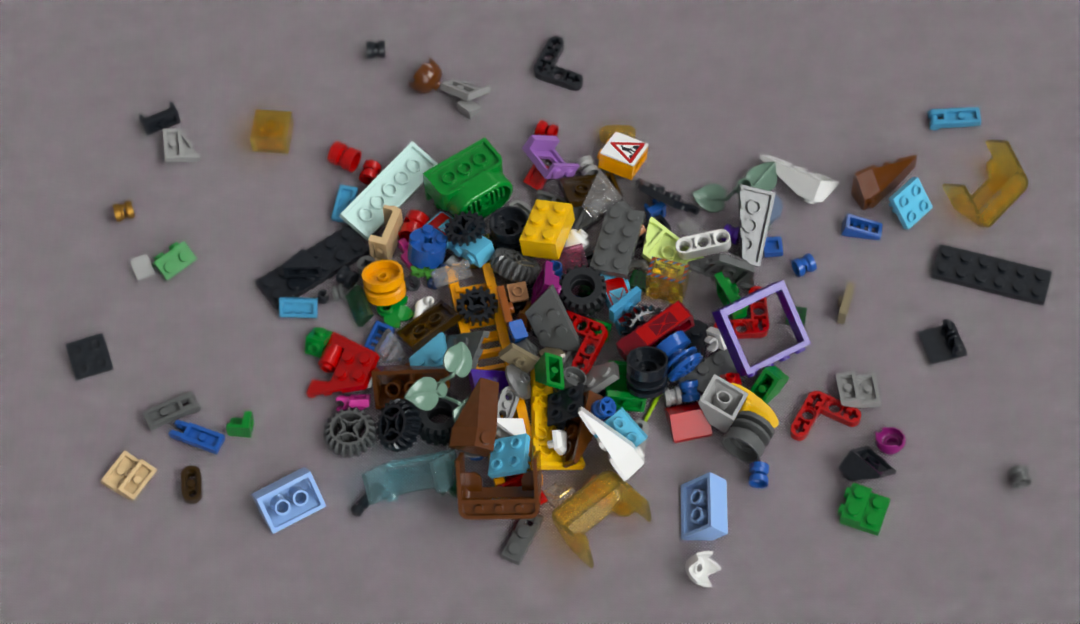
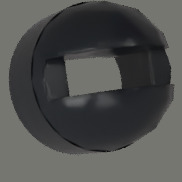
(415, 281)

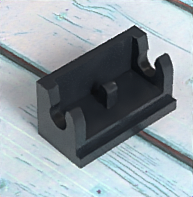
(160, 120)

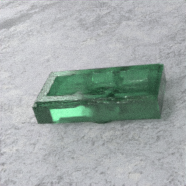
(359, 306)

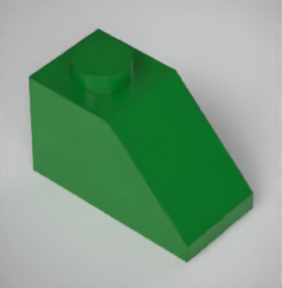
(550, 371)
(769, 383)

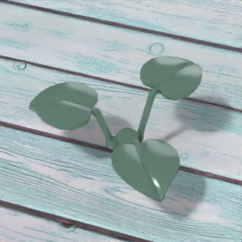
(712, 196)
(426, 390)

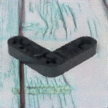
(551, 69)

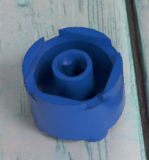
(427, 247)

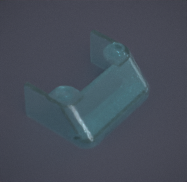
(411, 475)

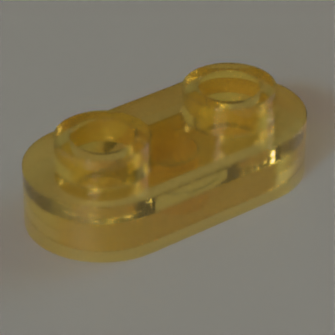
(604, 136)

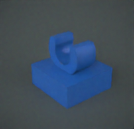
(656, 209)

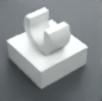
(714, 339)

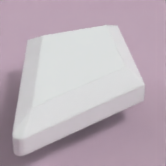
(559, 441)

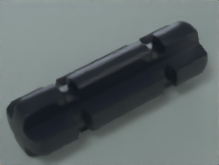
(363, 503)

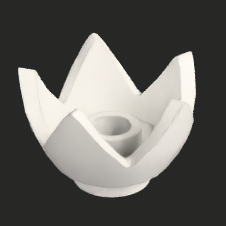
(700, 567)

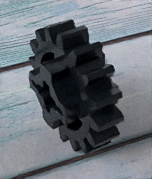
(465, 228)
(477, 306)

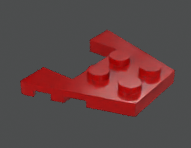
(351, 372)

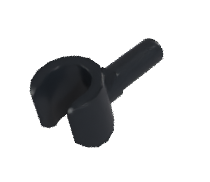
(321, 299)

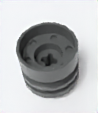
(748, 436)

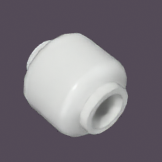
(577, 237)

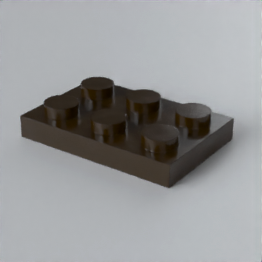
(576, 188)
(428, 325)

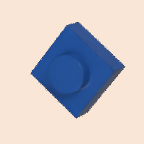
(773, 247)

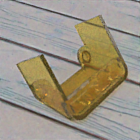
(1002, 188)
(592, 504)

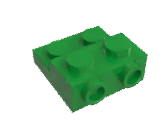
(728, 293)
(863, 509)

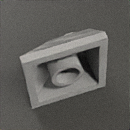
(721, 403)

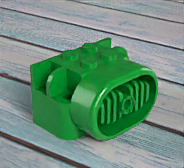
(469, 181)

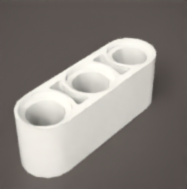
(710, 237)

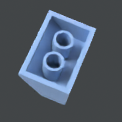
(289, 500)
(704, 508)

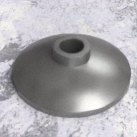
(518, 381)

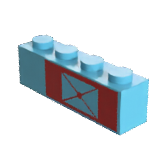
(475, 253)
(615, 290)

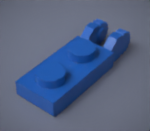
(198, 436)

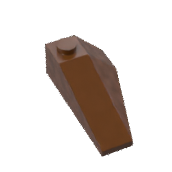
(875, 182)
(393, 381)
(477, 422)
(578, 434)

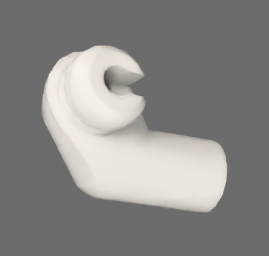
(423, 305)

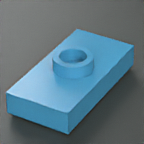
(344, 198)
(625, 304)
(298, 307)

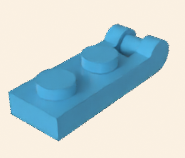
(954, 117)

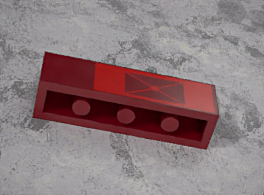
(659, 327)

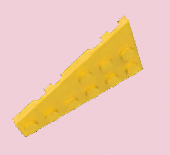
(541, 432)

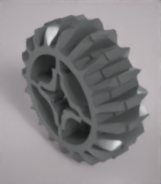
(515, 266)
(351, 422)

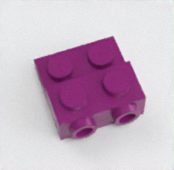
(544, 280)

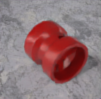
(544, 128)
(370, 171)

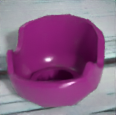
(890, 440)

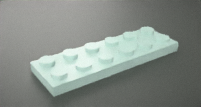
(389, 188)

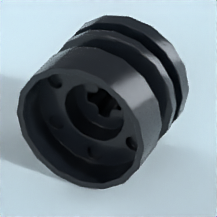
(507, 226)
(647, 372)

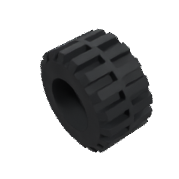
(586, 277)
(437, 432)

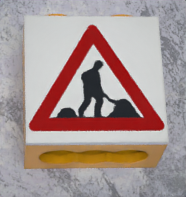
(623, 155)

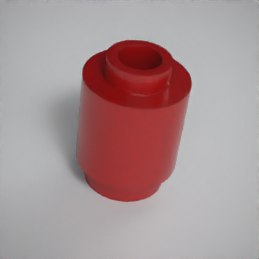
(330, 357)

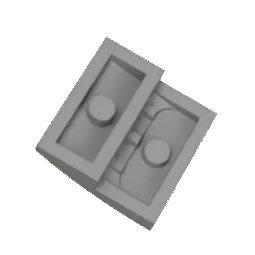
(858, 390)

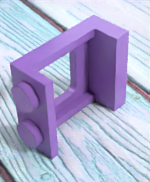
(543, 147)

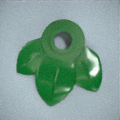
(396, 313)

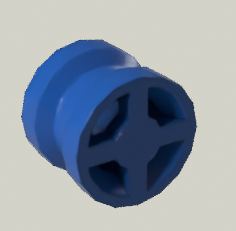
(603, 408)

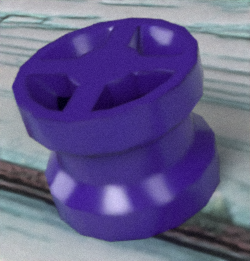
(734, 233)

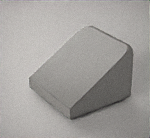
(468, 108)
(142, 267)

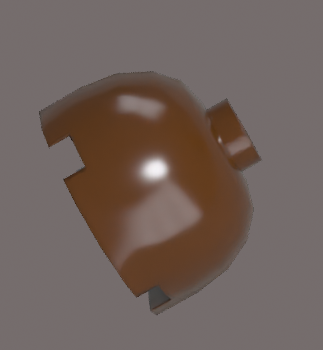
(427, 78)

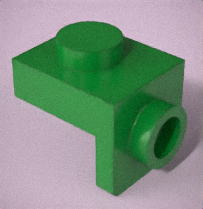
(316, 341)

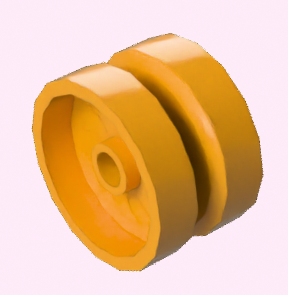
(384, 282)

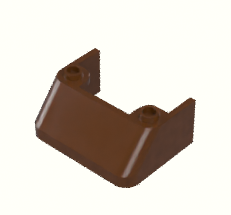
(498, 502)

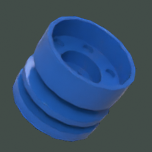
(680, 360)

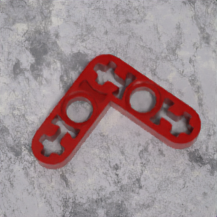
(752, 323)
(590, 339)
(822, 407)

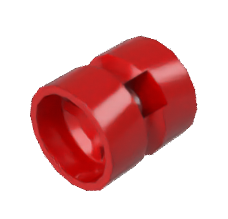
(343, 156)
(413, 220)

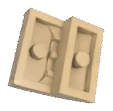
(128, 476)

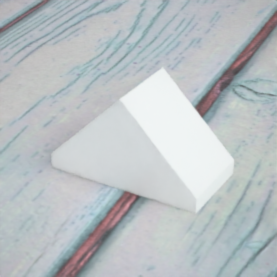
(510, 427)

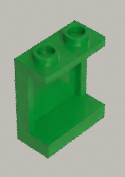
(620, 393)

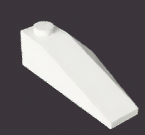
(807, 185)
(623, 453)

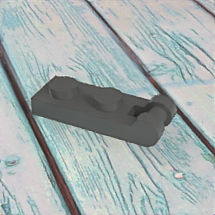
(171, 410)
(521, 539)

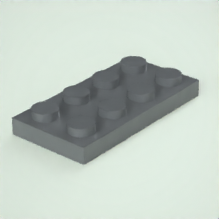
(617, 241)

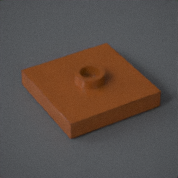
(507, 307)

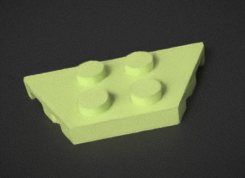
(662, 243)

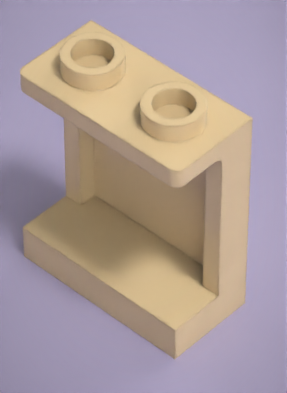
(384, 247)

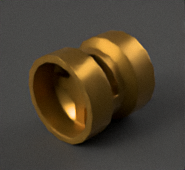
(119, 211)

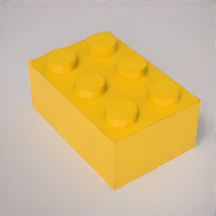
(547, 229)

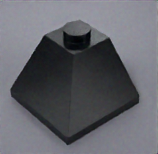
(864, 464)

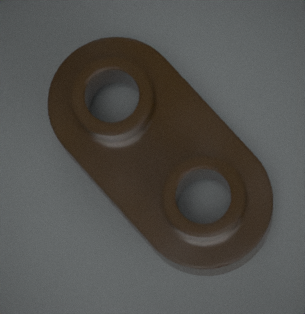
(191, 486)

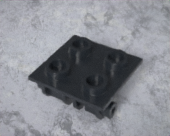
(942, 342)
(89, 356)
(564, 406)

